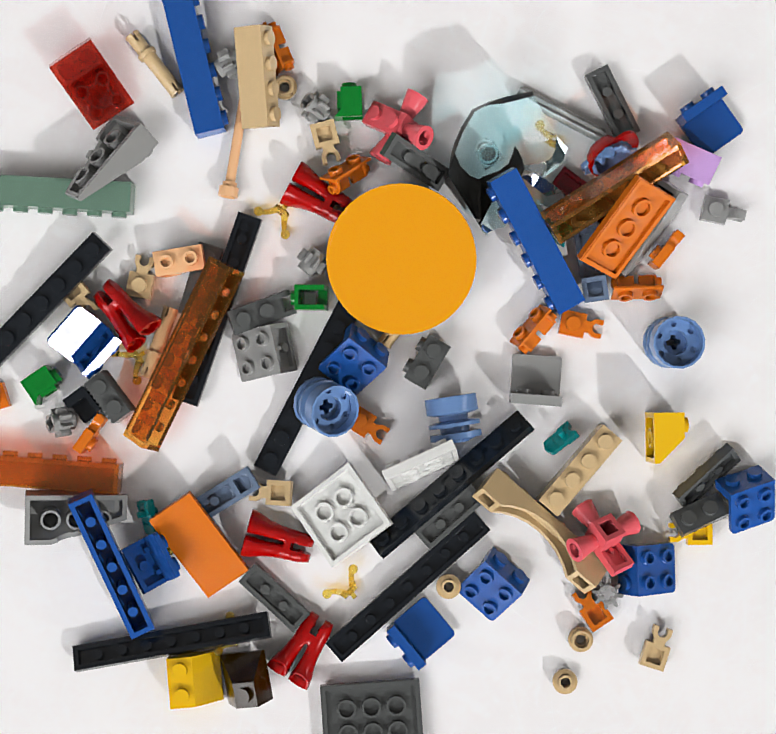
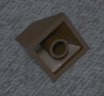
(246, 678)

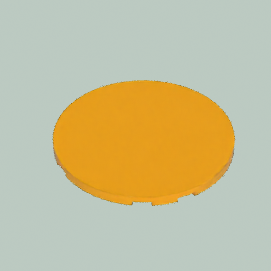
(401, 258)

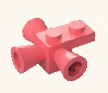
(400, 122)
(603, 537)

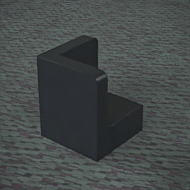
(83, 404)

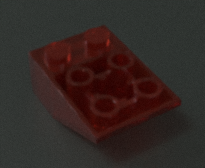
(91, 83)

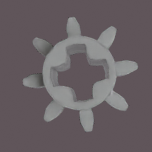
(226, 63)
(315, 107)
(312, 261)
(61, 422)
(612, 599)

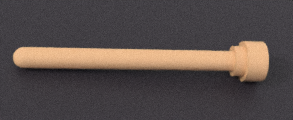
(229, 187)

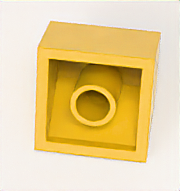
(663, 434)
(194, 679)

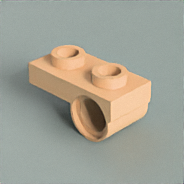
(179, 260)

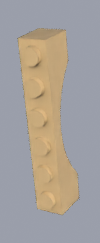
(504, 496)

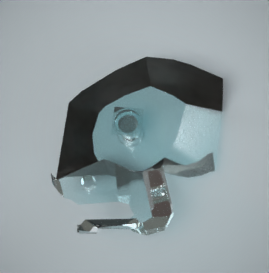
(500, 137)

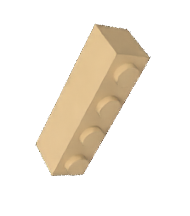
(257, 76)
(578, 469)

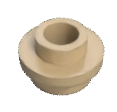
(286, 79)
(443, 580)
(586, 644)
(564, 673)

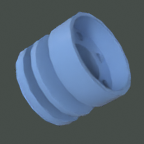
(687, 346)
(326, 406)
(453, 417)

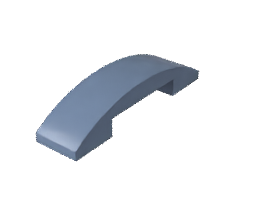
(592, 280)
(228, 492)

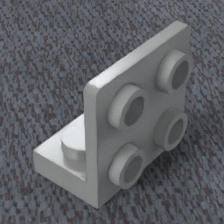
(264, 351)
(535, 380)

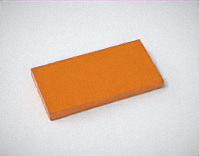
(626, 227)
(199, 544)

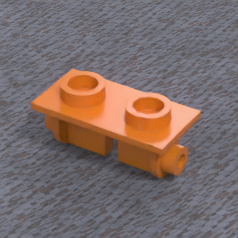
(282, 55)
(354, 167)
(648, 288)
(525, 336)

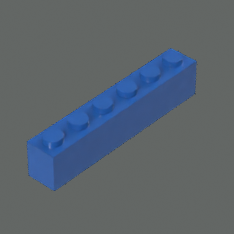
(195, 68)
(535, 240)
(111, 563)

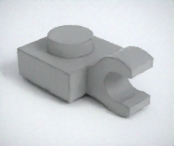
(717, 210)

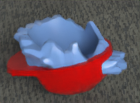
(609, 151)

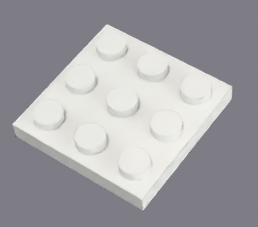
(420, 464)
(341, 515)

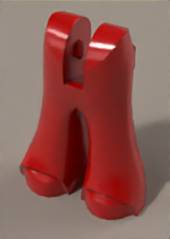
(300, 199)
(118, 306)
(263, 526)
(283, 660)

